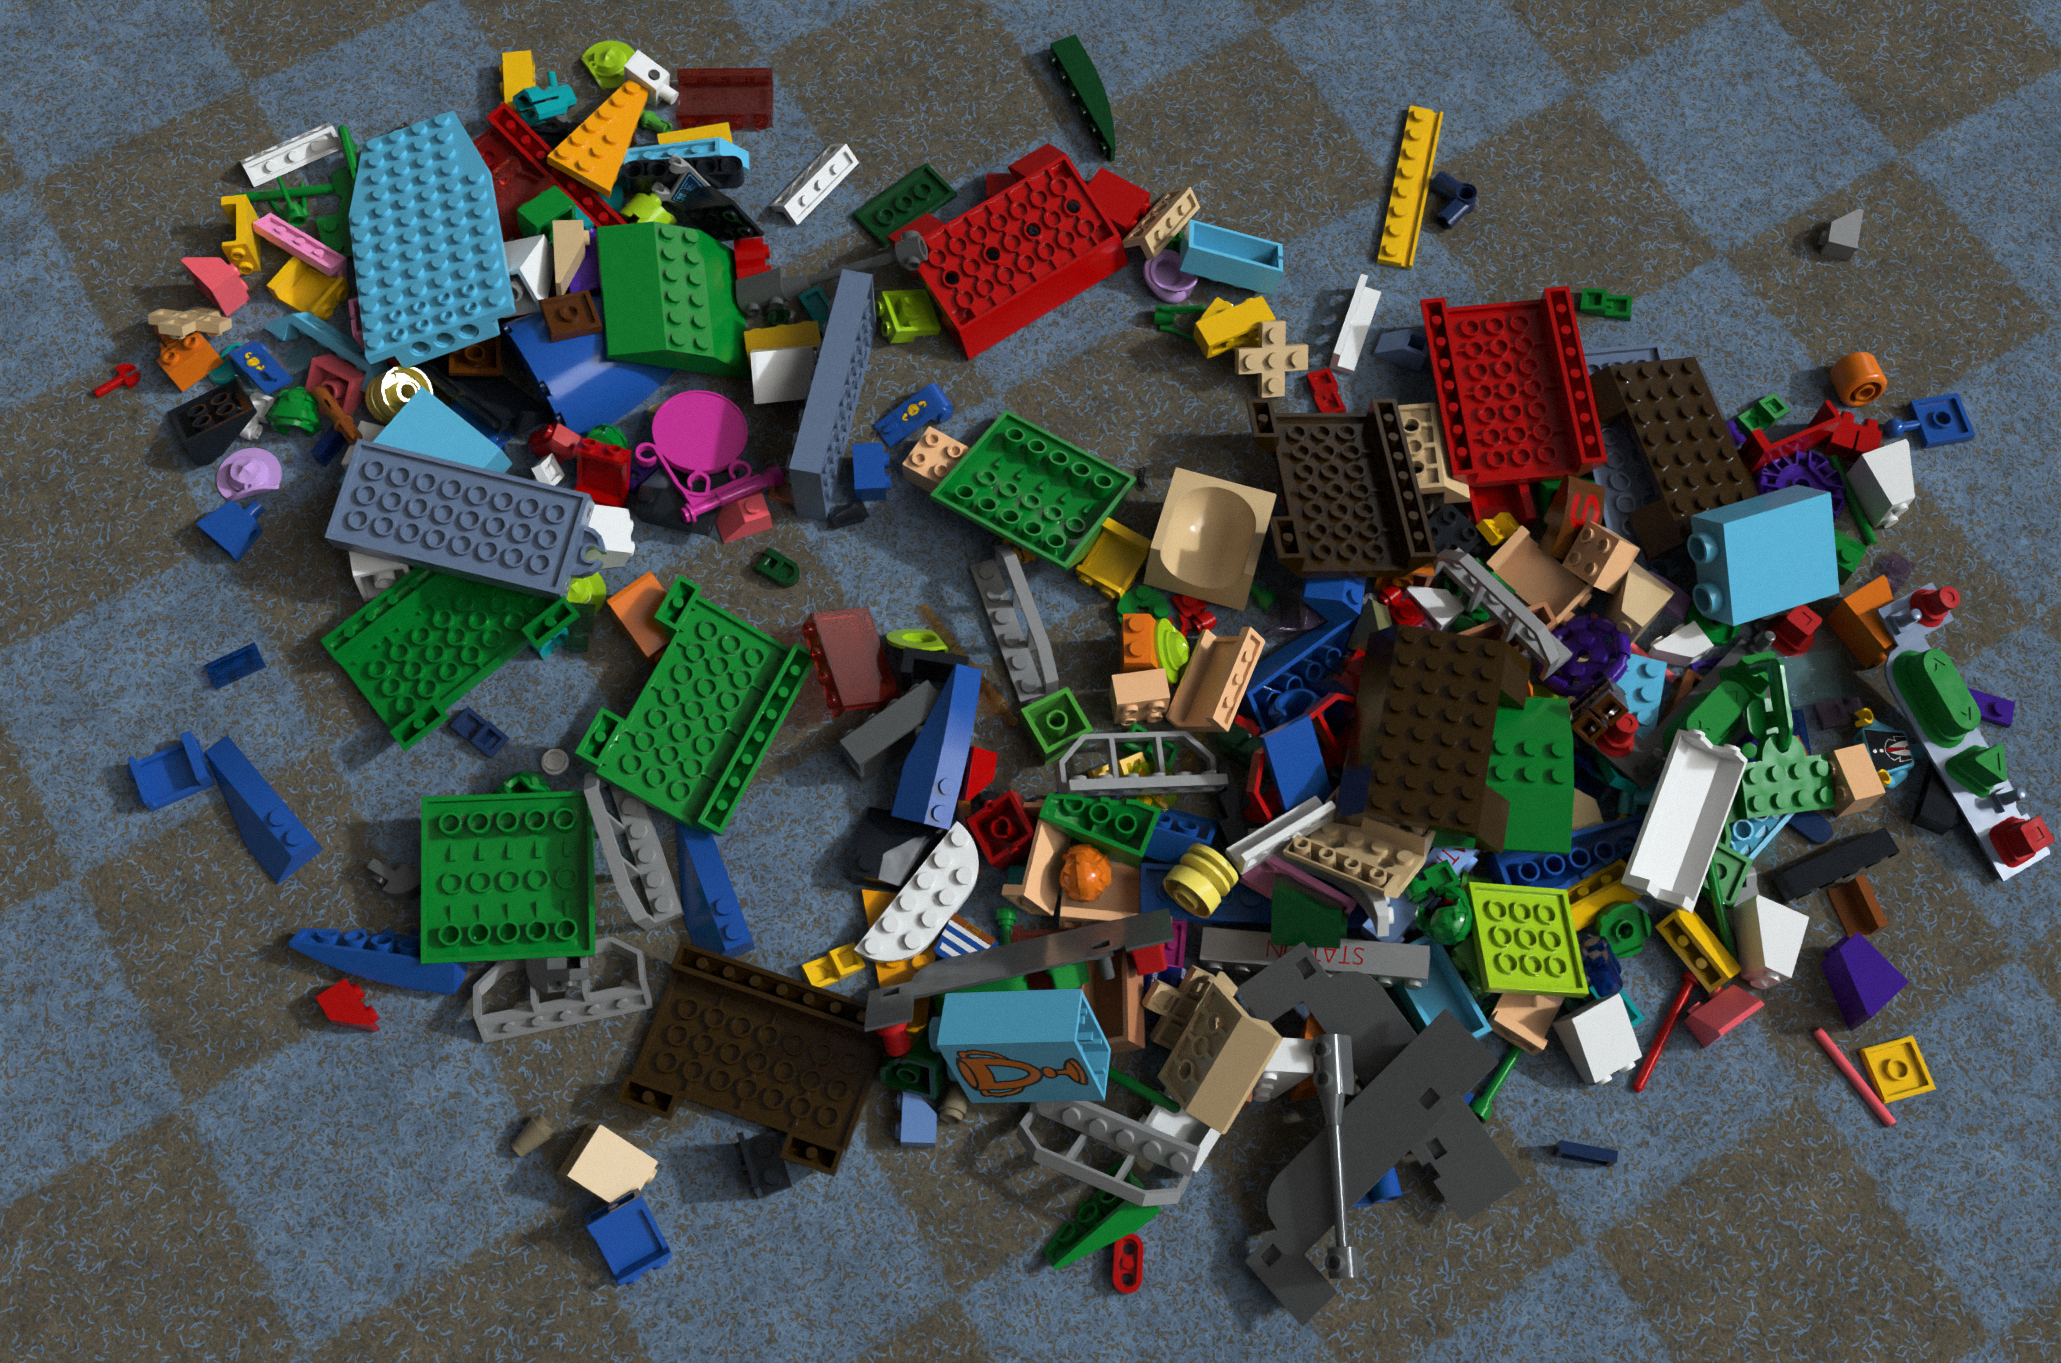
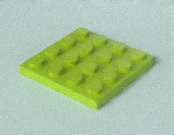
(1526, 940)

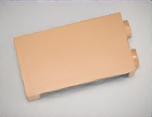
(1539, 576)
(1041, 879)
(1524, 1019)

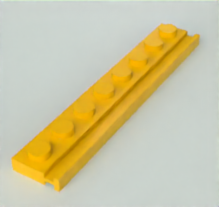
(1410, 188)

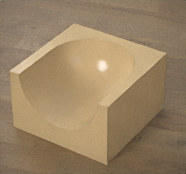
(1209, 539)

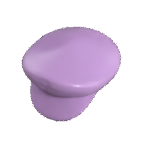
(1166, 279)

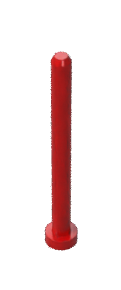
(1689, 981)

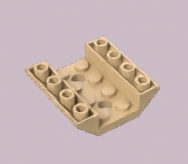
(1430, 452)
(1364, 852)
(1221, 1058)

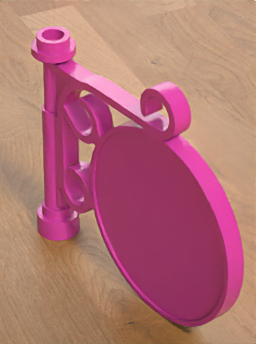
(702, 437)

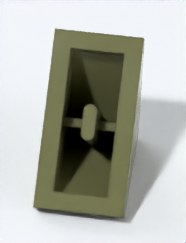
(1373, 618)

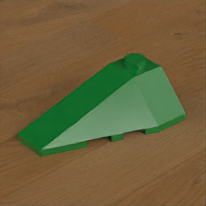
(1110, 826)
(1098, 1223)

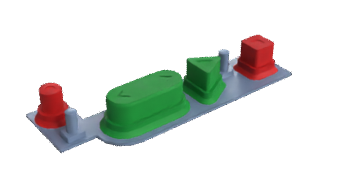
(1946, 726)

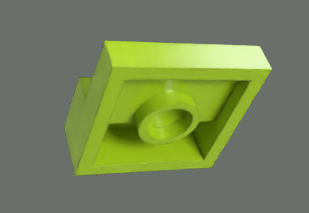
(906, 315)

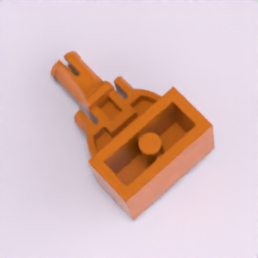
(187, 358)

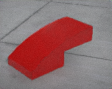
(1325, 391)

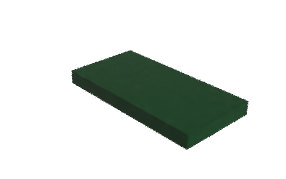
(904, 202)

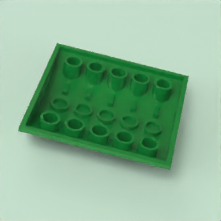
(671, 299)
(1035, 490)
(1533, 771)
(507, 877)

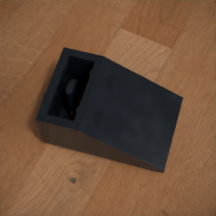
(719, 215)

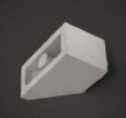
(1842, 236)

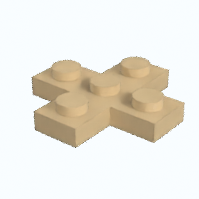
(179, 323)
(1271, 358)
(1176, 1005)

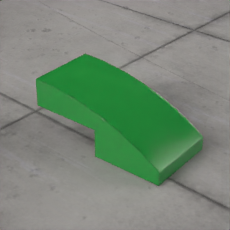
(1598, 303)
(1762, 415)

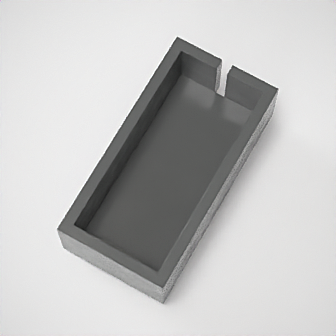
(889, 733)

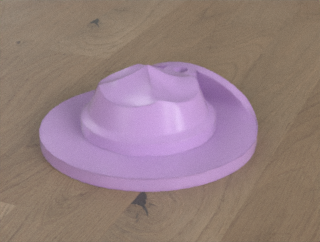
(248, 474)

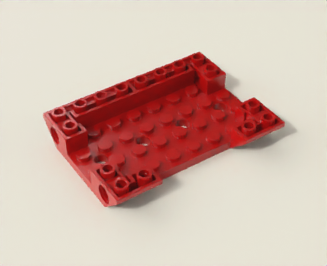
(1031, 271)

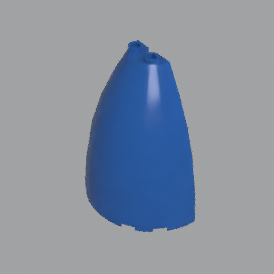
(576, 376)

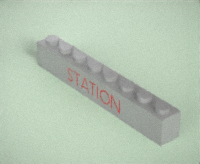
(1382, 961)

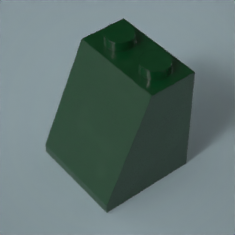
(1305, 916)

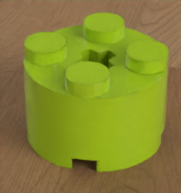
(646, 209)

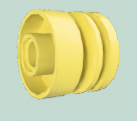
(392, 390)
(1200, 880)

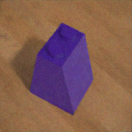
(587, 275)
(1860, 978)

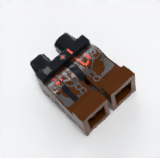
(1597, 707)

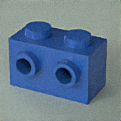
(869, 471)

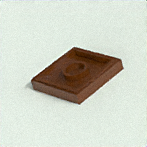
(570, 315)

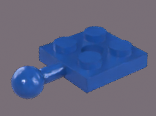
(1929, 429)

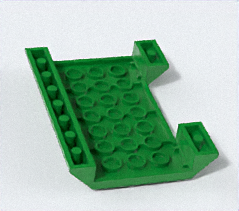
(435, 642)
(700, 715)

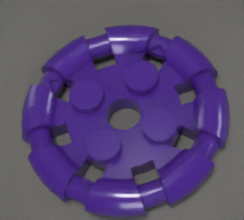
(1807, 476)
(1590, 644)

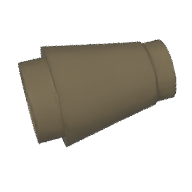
(953, 1105)
(535, 1133)

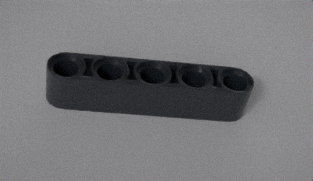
(718, 171)
(1835, 864)

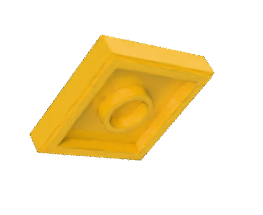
(1897, 1070)

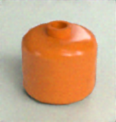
(1858, 379)

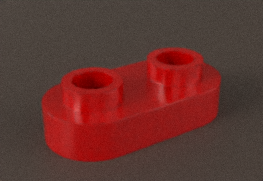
(1128, 1264)

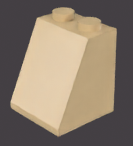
(1637, 602)
(607, 1164)

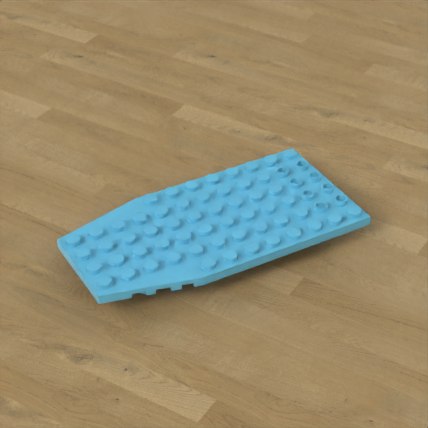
(427, 244)

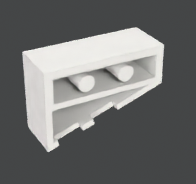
(1287, 1067)

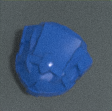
(1292, 705)

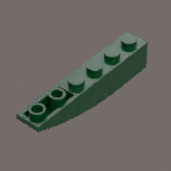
(1085, 89)

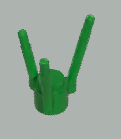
(292, 212)
(1166, 315)

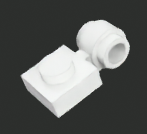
(262, 404)

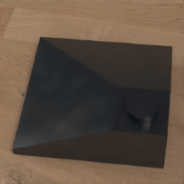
(213, 421)
(660, 502)
(892, 850)

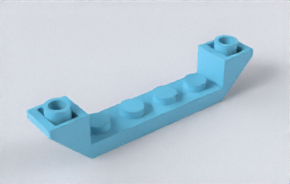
(686, 149)
(327, 336)

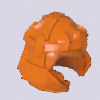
(1085, 873)

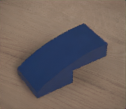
(479, 732)

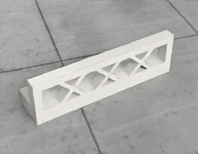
(291, 154)
(815, 183)
(1355, 327)
(1279, 833)

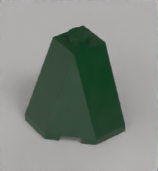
(916, 1071)

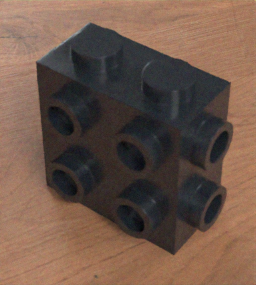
(1453, 530)

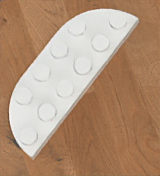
(925, 901)

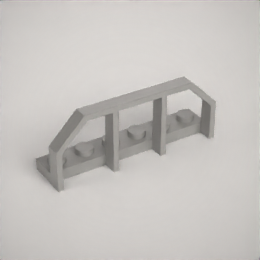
(1503, 608)
(1007, 628)
(1132, 784)
(646, 852)
(562, 1011)
(1117, 1131)

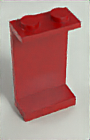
(1758, 450)

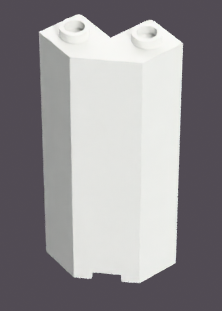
(1684, 820)

